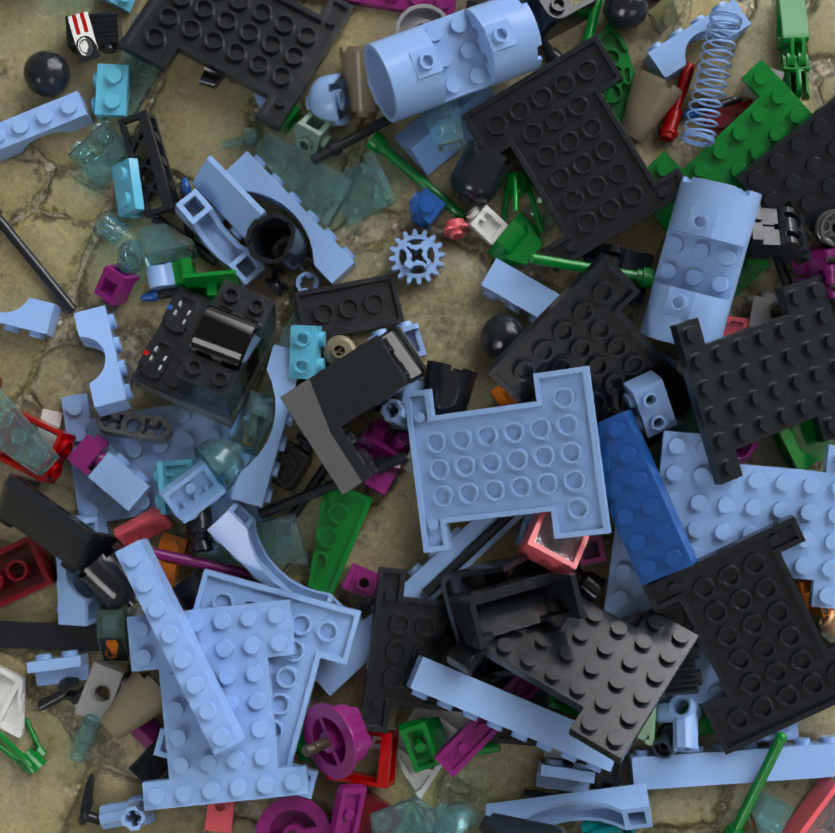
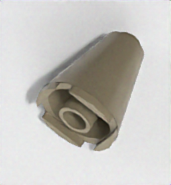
(356, 83)
(647, 105)
(133, 706)

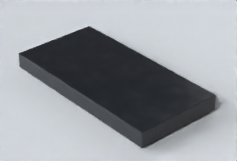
(351, 306)

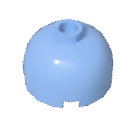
(329, 99)

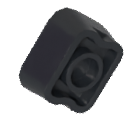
(293, 466)

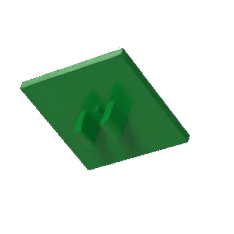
(209, 283)

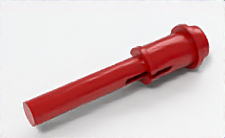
(668, 131)

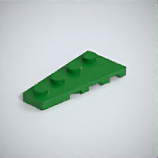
(336, 534)

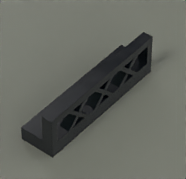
(158, 158)

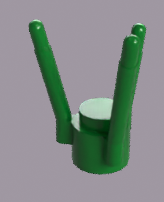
(516, 188)
(30, 760)

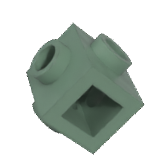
(312, 133)

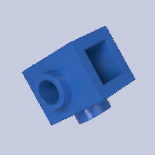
(425, 209)

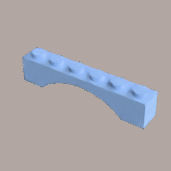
(329, 258)
(255, 479)
(239, 535)
(619, 806)

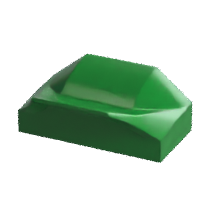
(517, 242)
(422, 740)

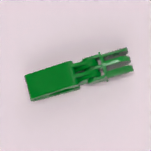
(791, 38)

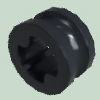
(277, 284)

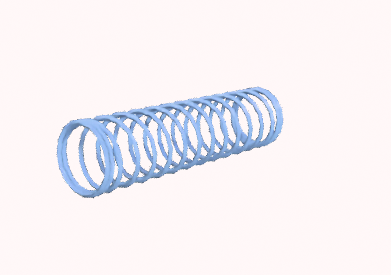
(733, 25)

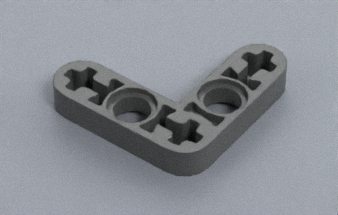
(154, 422)

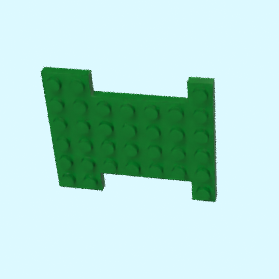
(744, 140)

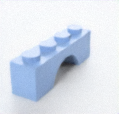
(668, 58)
(59, 115)
(211, 232)
(34, 316)
(109, 389)
(75, 602)

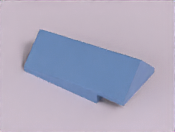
(420, 145)

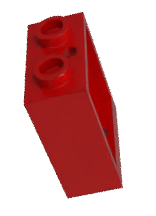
(63, 447)
(387, 763)

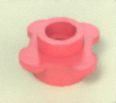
(456, 228)

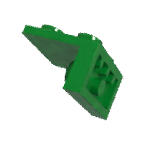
(800, 446)

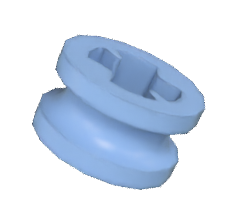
(310, 276)

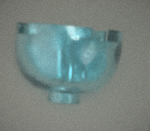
(222, 459)
(455, 817)

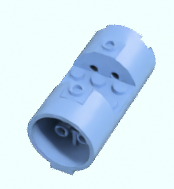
(452, 57)
(701, 258)

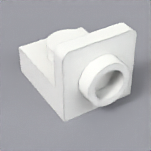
(485, 223)

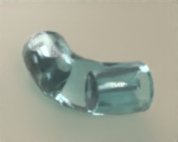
(122, 239)

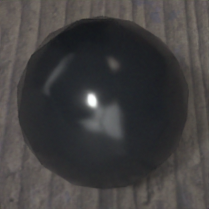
(625, 13)
(46, 73)
(500, 333)

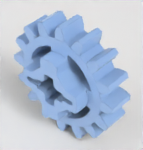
(424, 248)

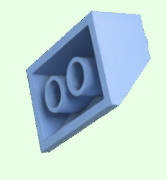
(227, 197)

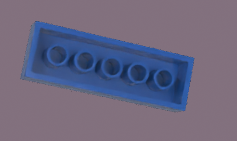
(641, 502)

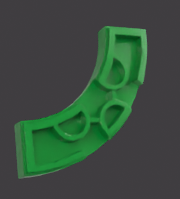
(618, 51)

